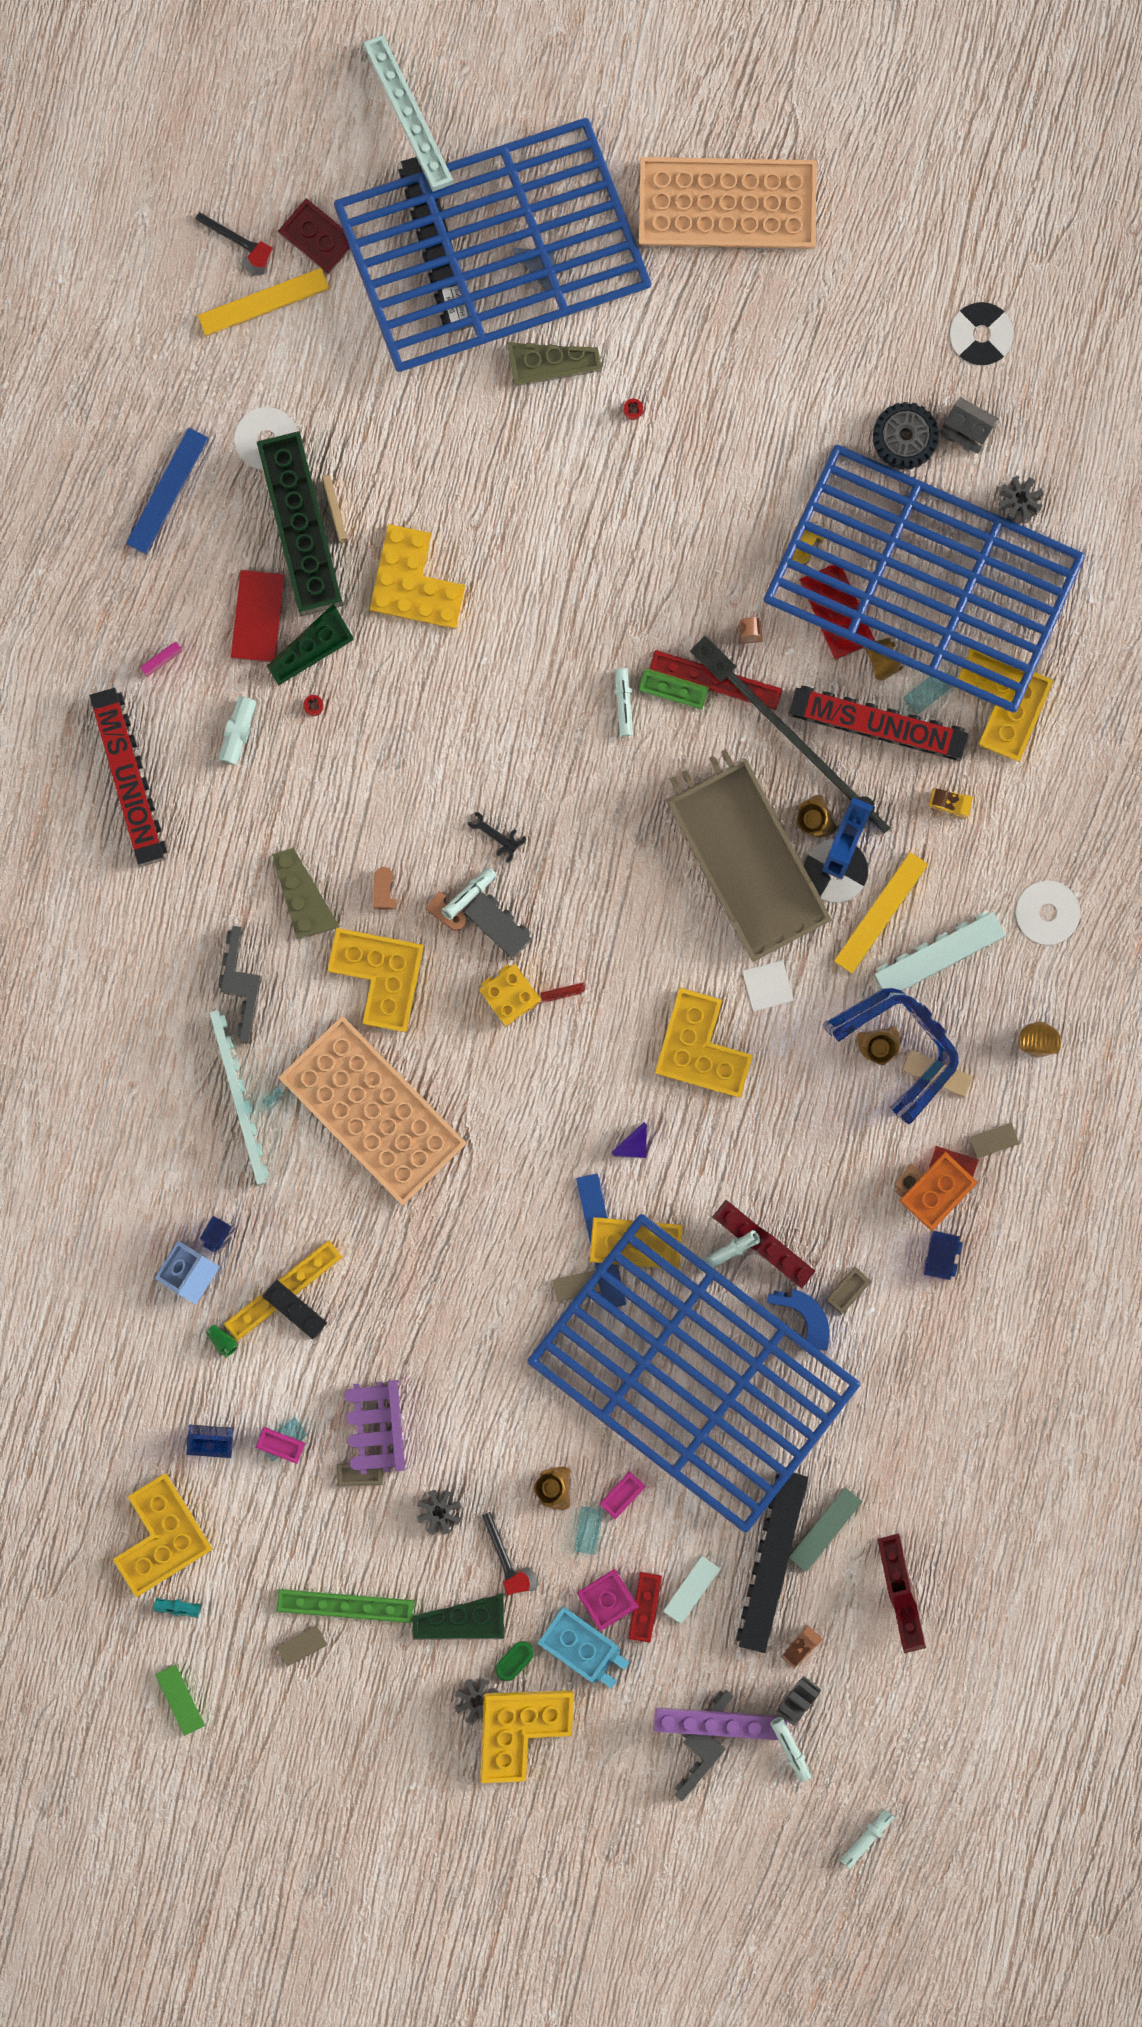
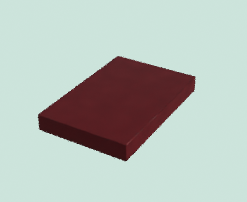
(316, 235)

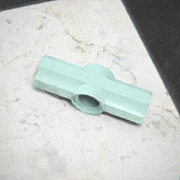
(237, 730)

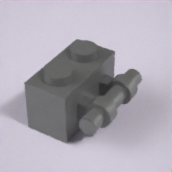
(971, 422)

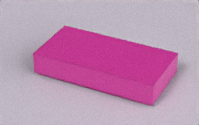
(161, 659)
(280, 1445)
(622, 1495)

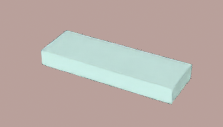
(691, 1589)

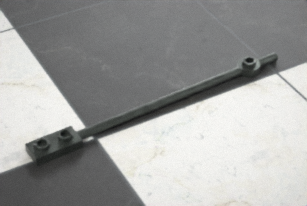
(722, 668)

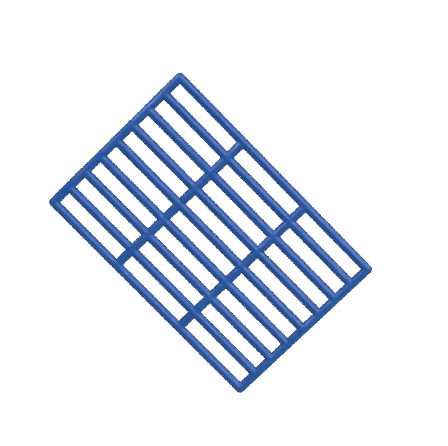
(452, 257)
(875, 578)
(728, 1400)

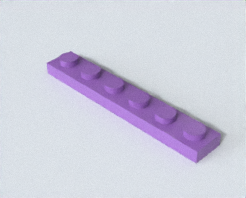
(714, 1723)

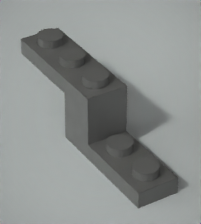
(240, 984)
(705, 1747)

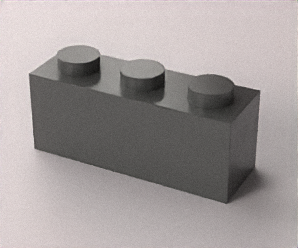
(498, 925)

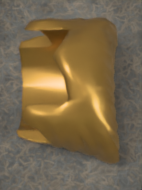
(882, 665)
(815, 818)
(1039, 1039)
(879, 1045)
(553, 1488)

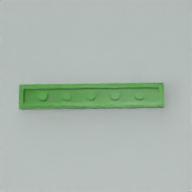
(345, 1605)

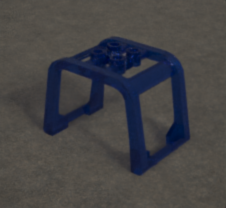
(870, 1007)

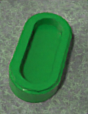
(514, 1661)

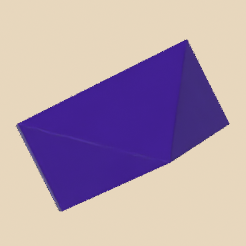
(634, 1144)

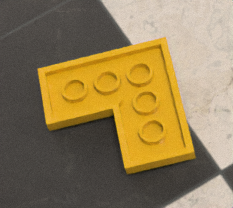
(403, 589)
(1008, 731)
(389, 965)
(691, 1056)
(173, 1537)
(512, 1720)

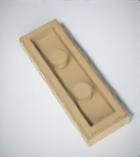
(334, 507)
(918, 1063)

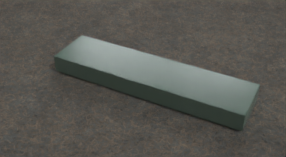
(825, 1529)

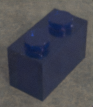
(216, 1234)
(941, 1255)
(209, 1441)

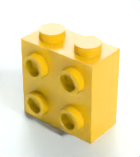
(509, 994)

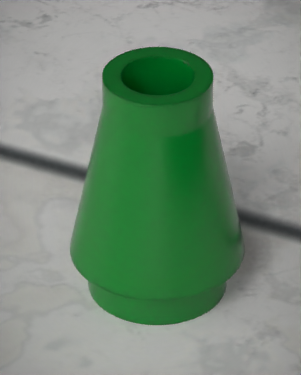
(222, 1341)

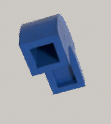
(847, 838)
(815, 1318)

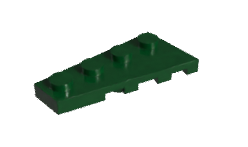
(312, 645)
(463, 1621)

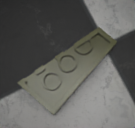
(548, 362)
(304, 902)

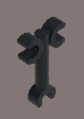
(509, 845)

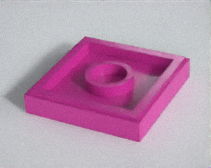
(607, 1599)

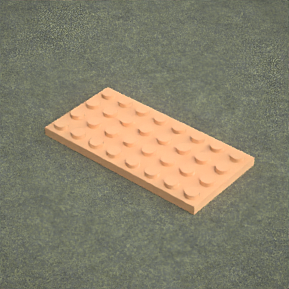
(727, 202)
(372, 1110)

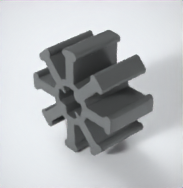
(1012, 501)
(436, 1519)
(474, 1693)
(798, 1700)

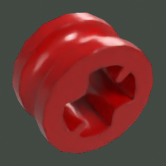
(626, 409)
(320, 704)

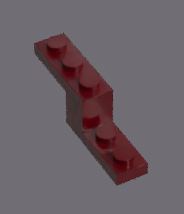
(768, 1248)
(901, 1593)

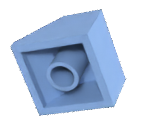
(187, 1272)

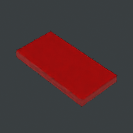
(257, 616)
(838, 645)

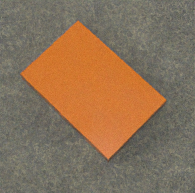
(938, 1191)

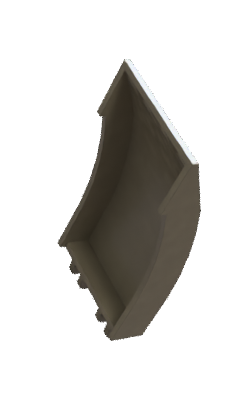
(747, 857)

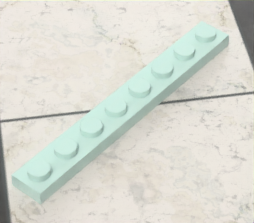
(408, 113)
(237, 1087)

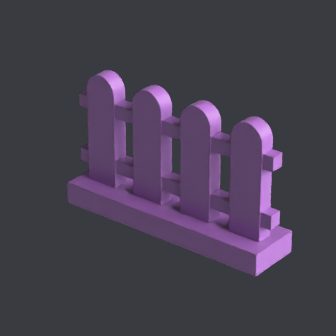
(380, 1416)

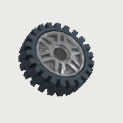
(902, 452)

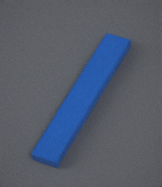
(167, 491)
(594, 1206)

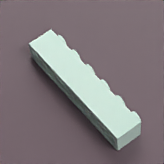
(941, 954)

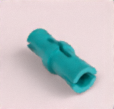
(177, 1607)

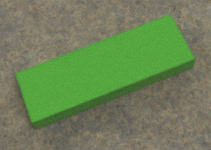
(673, 688)
(180, 1699)

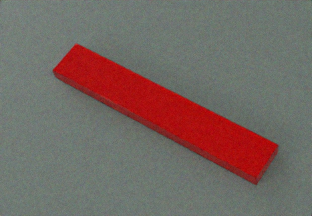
(701, 675)

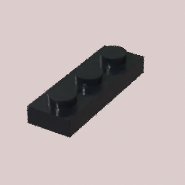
(294, 1309)

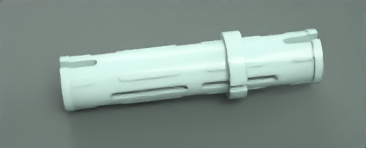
(621, 676)
(475, 887)
(736, 1247)
(795, 1757)
(867, 1838)

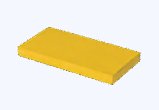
(609, 1231)

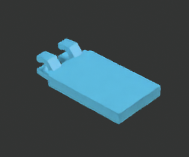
(582, 1647)

